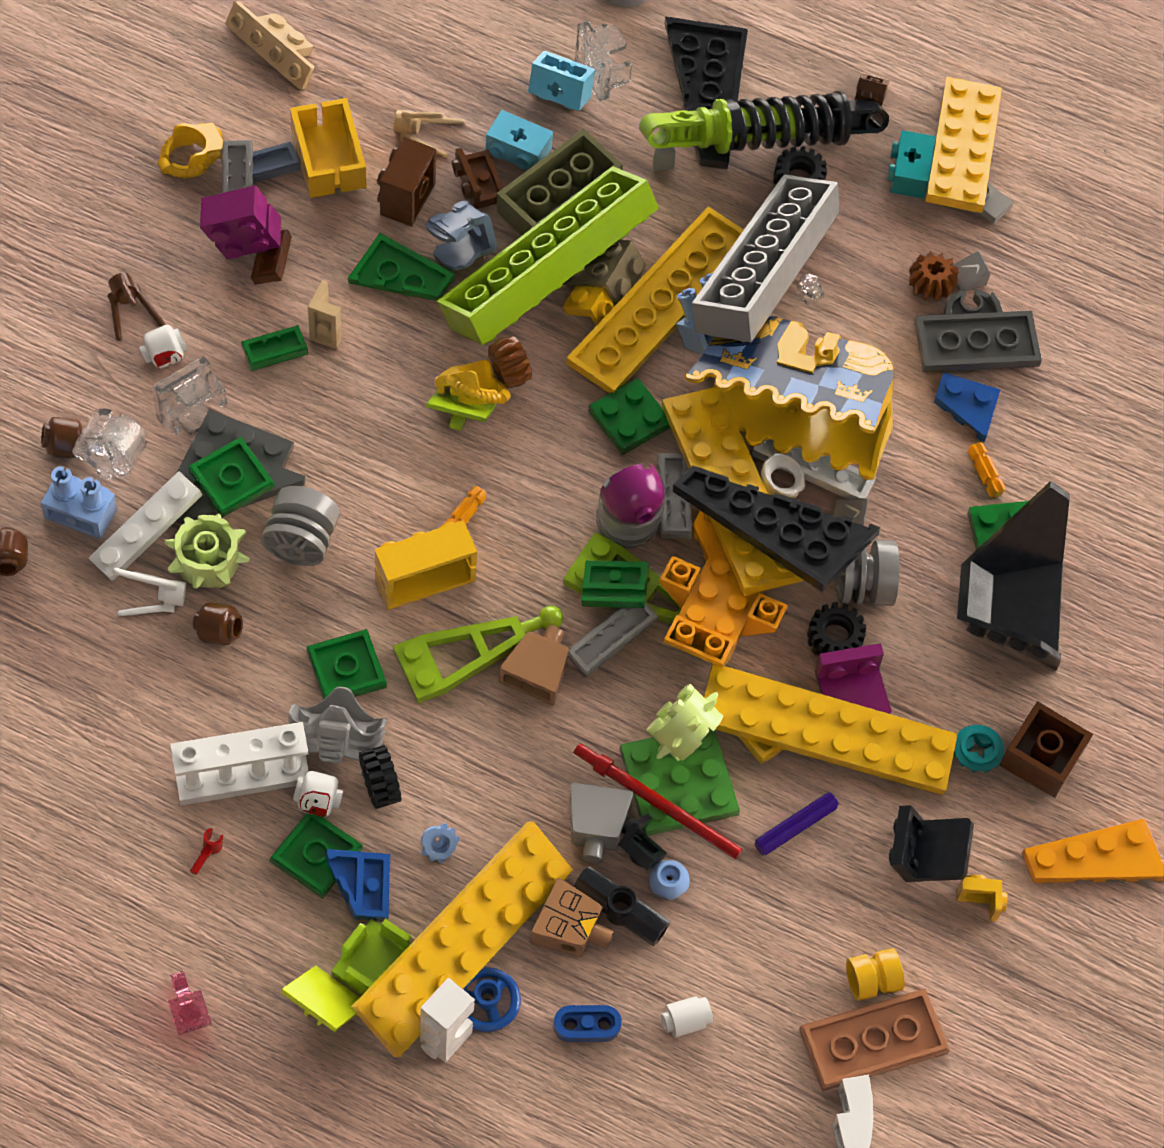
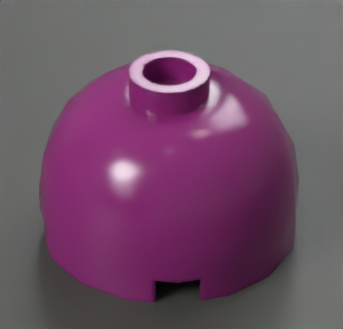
(634, 494)

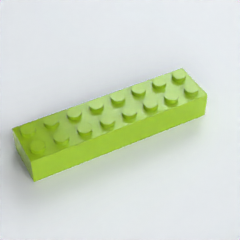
(548, 255)

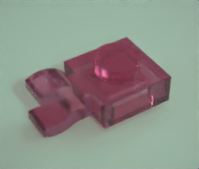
(188, 1008)

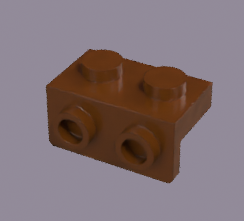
(478, 177)

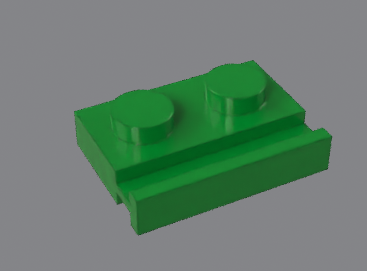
(615, 584)

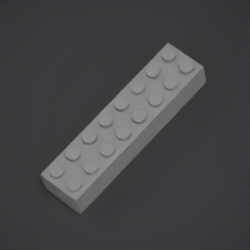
(766, 258)

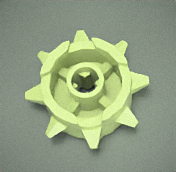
(207, 551)
(684, 723)

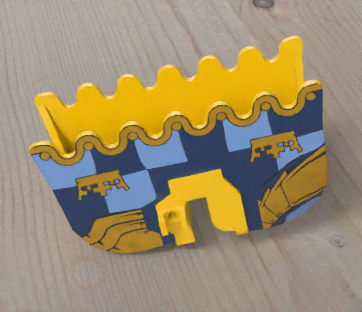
(820, 403)

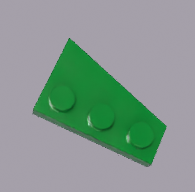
(400, 270)

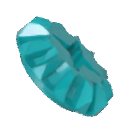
(985, 738)

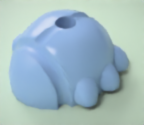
(442, 848)

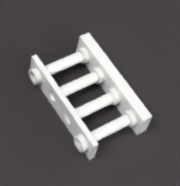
(240, 763)

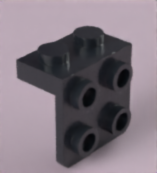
(930, 847)

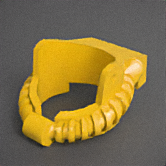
(186, 134)
(473, 384)

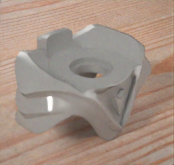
(338, 726)

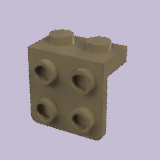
(614, 270)

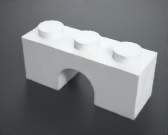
(446, 1020)

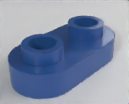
(586, 1021)

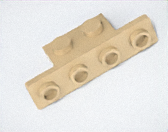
(274, 42)

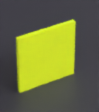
(322, 998)

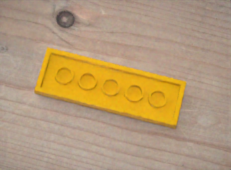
(964, 145)

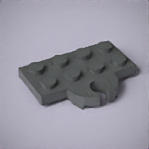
(977, 336)

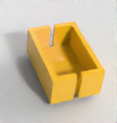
(329, 151)
(425, 564)

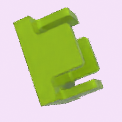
(369, 954)

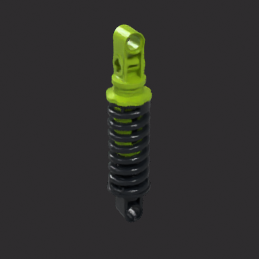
(767, 121)

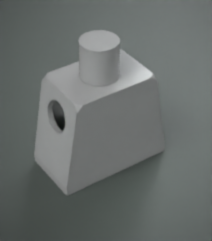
(597, 818)

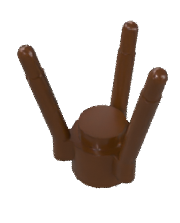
(125, 292)

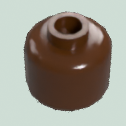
(60, 436)
(12, 551)
(218, 624)

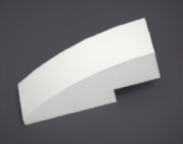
(855, 1124)

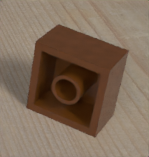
(407, 181)
(1046, 749)

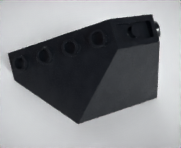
(1015, 579)

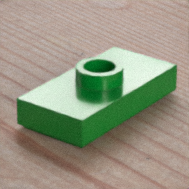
(274, 348)

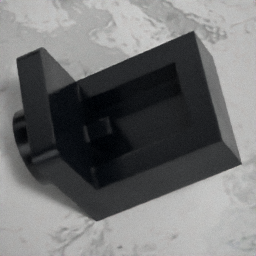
(638, 845)

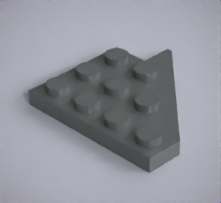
(268, 448)

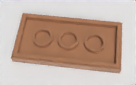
(874, 1039)

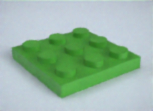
(695, 784)

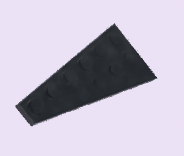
(707, 68)
(783, 528)

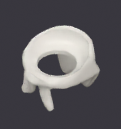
(782, 461)

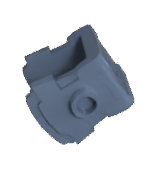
(465, 246)

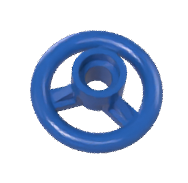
(494, 989)

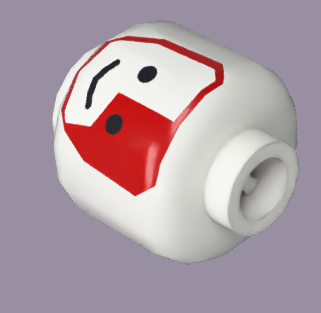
(163, 346)
(317, 794)

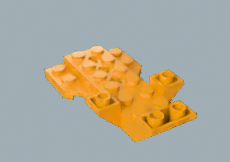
(712, 603)

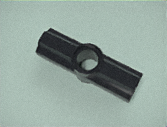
(637, 918)

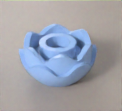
(665, 888)

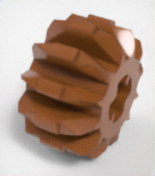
(933, 276)
(510, 362)

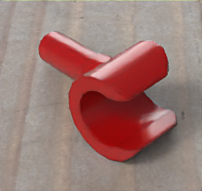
(208, 849)

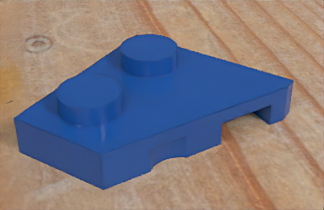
(968, 402)
(362, 882)

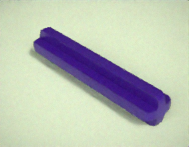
(796, 823)

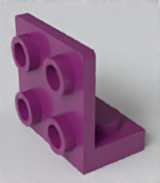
(854, 676)

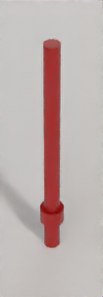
(605, 766)

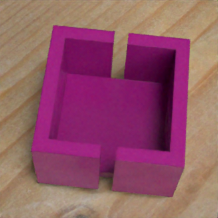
(240, 222)

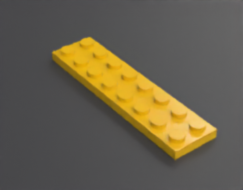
(651, 306)
(714, 443)
(832, 729)
(463, 936)

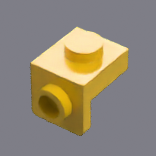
(589, 302)
(981, 890)

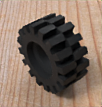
(800, 160)
(835, 616)
(380, 776)

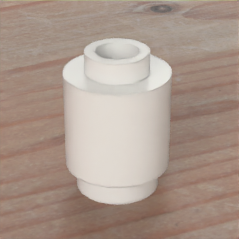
(686, 1016)

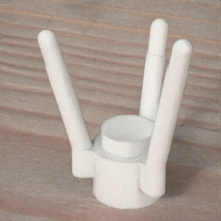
(170, 592)

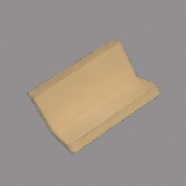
(324, 318)

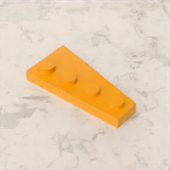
(1099, 855)

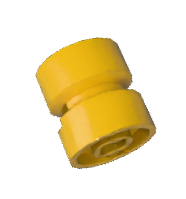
(879, 973)

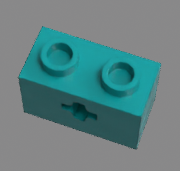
(912, 164)

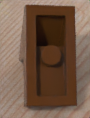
(872, 88)

